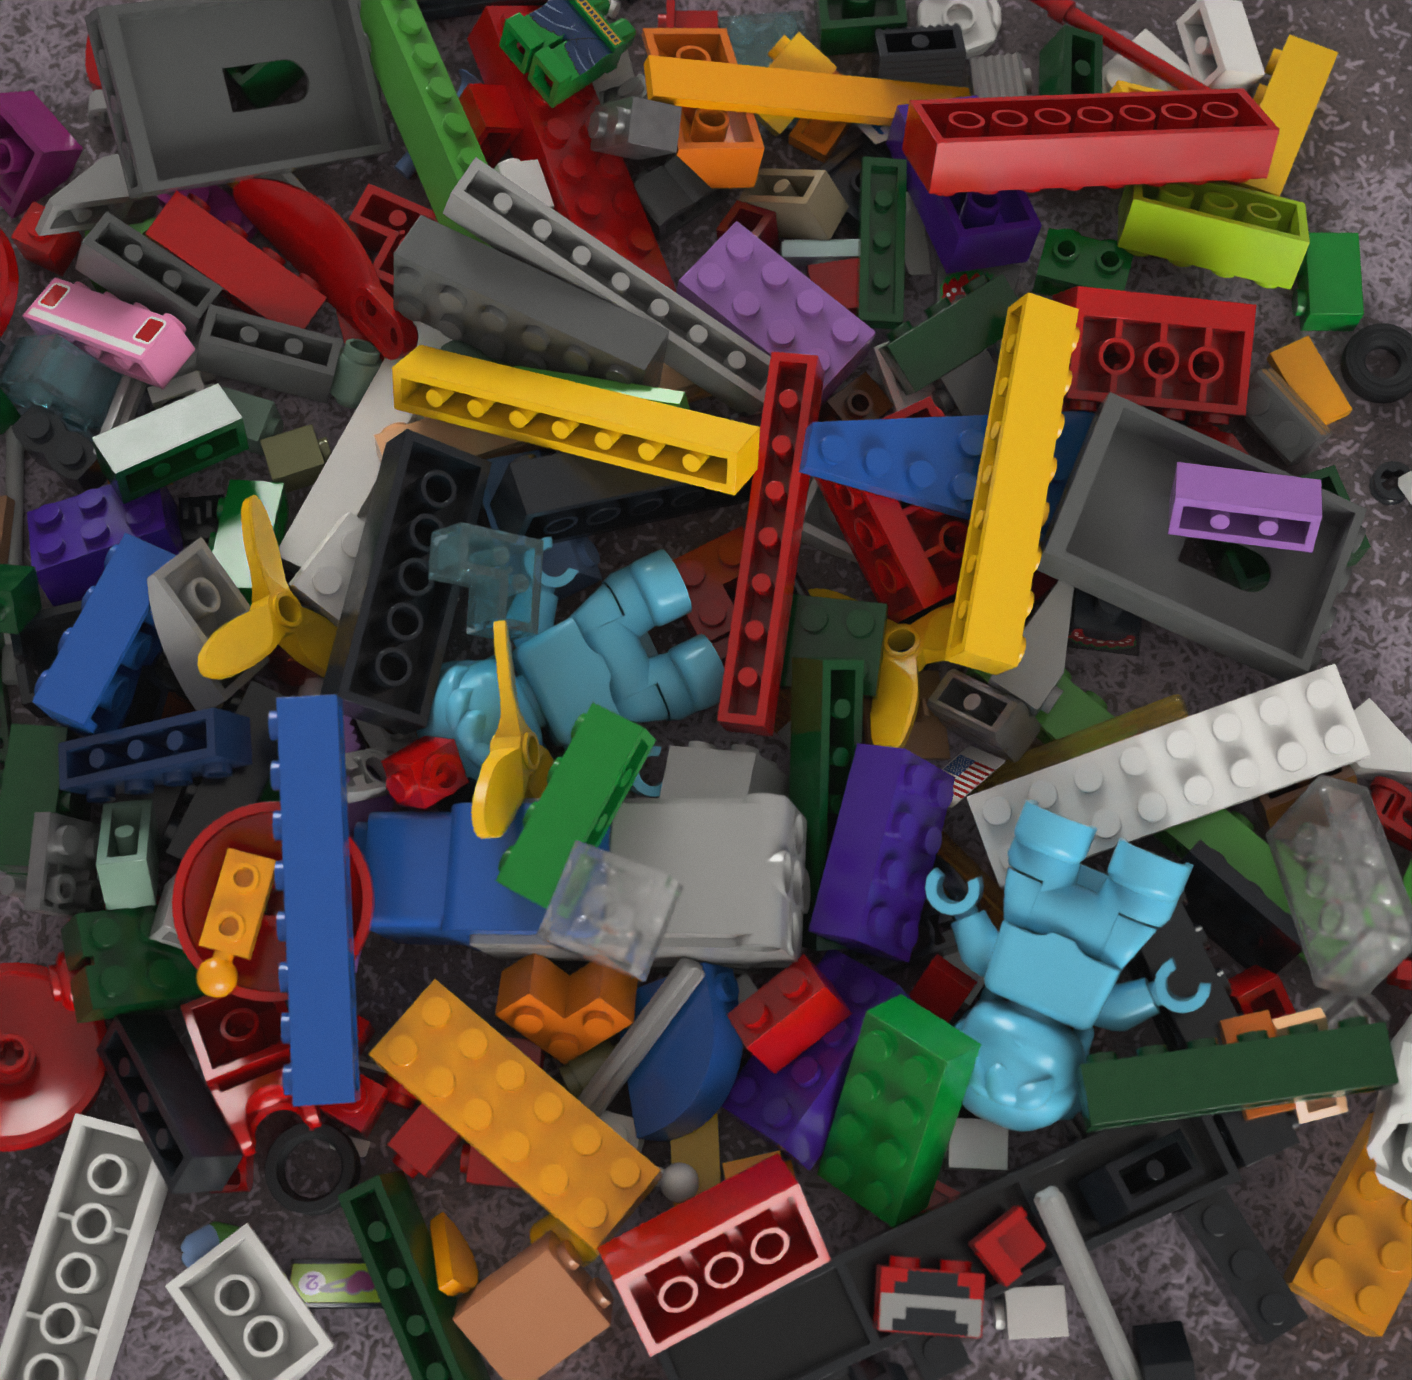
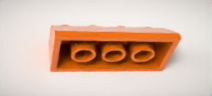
(715, 144)

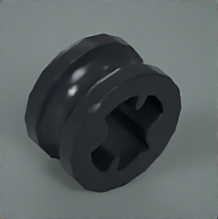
(1376, 483)

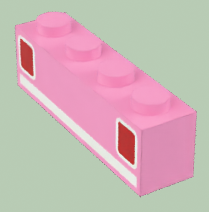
(112, 331)

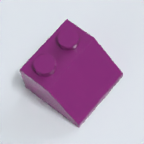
(33, 151)

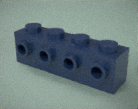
(155, 754)

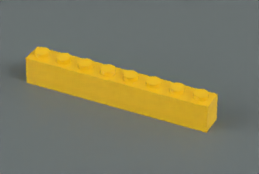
(577, 419)
(1013, 486)

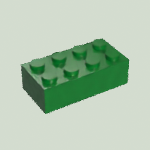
(898, 1109)

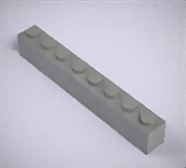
(546, 240)

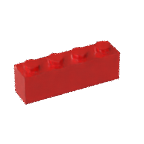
(249, 276)

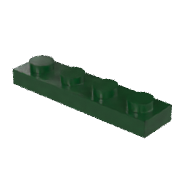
(881, 242)

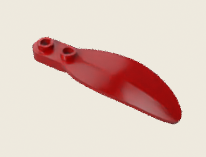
(329, 252)

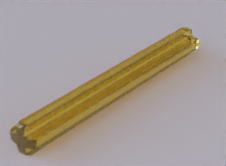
(1089, 739)

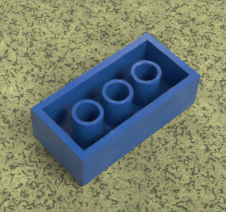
(108, 645)

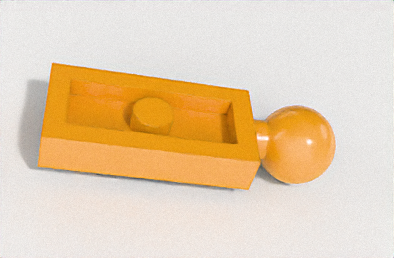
(234, 918)

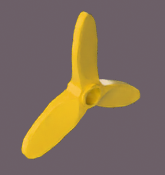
(273, 615)
(899, 686)
(516, 760)

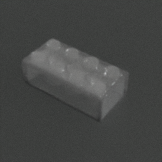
(1342, 886)

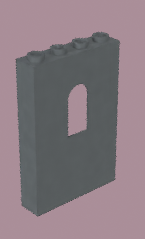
(173, 106)
(1116, 546)

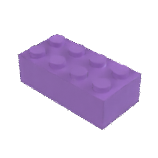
(775, 305)

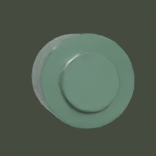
(354, 372)

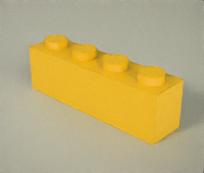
(1290, 102)

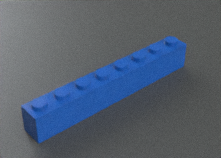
(316, 900)

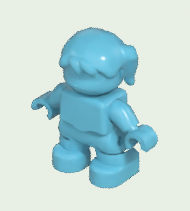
(590, 657)
(1058, 964)

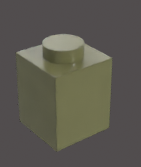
(296, 457)

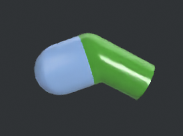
(204, 1240)

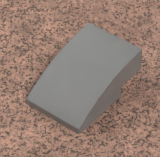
(188, 604)

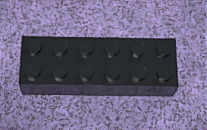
(587, 497)
(392, 614)
(1187, 943)

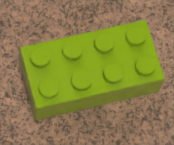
(1216, 229)

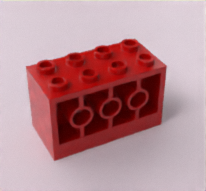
(1161, 353)
(903, 549)

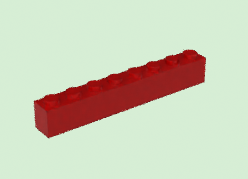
(770, 547)

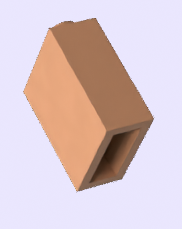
(535, 1310)

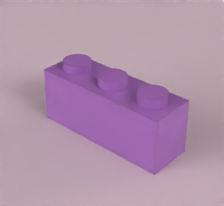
(1245, 507)

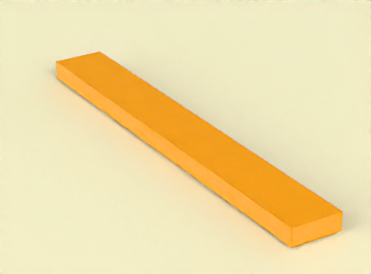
(784, 91)

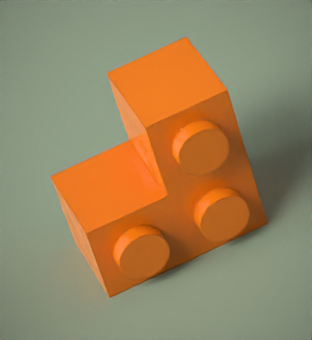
(563, 1010)

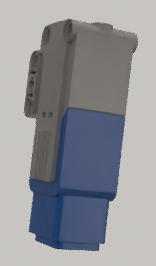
(730, 854)

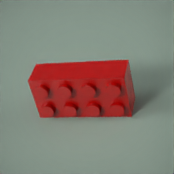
(714, 1253)

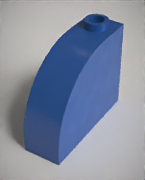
(690, 1063)

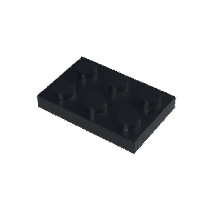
(1238, 912)

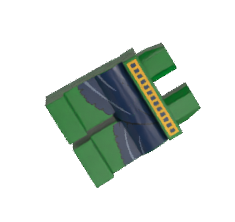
(567, 44)

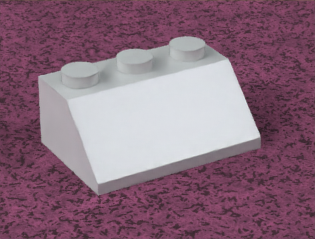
(249, 1312)

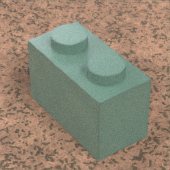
(129, 854)

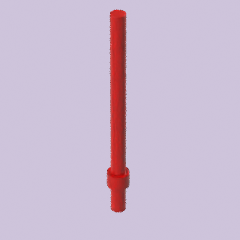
(1066, 12)

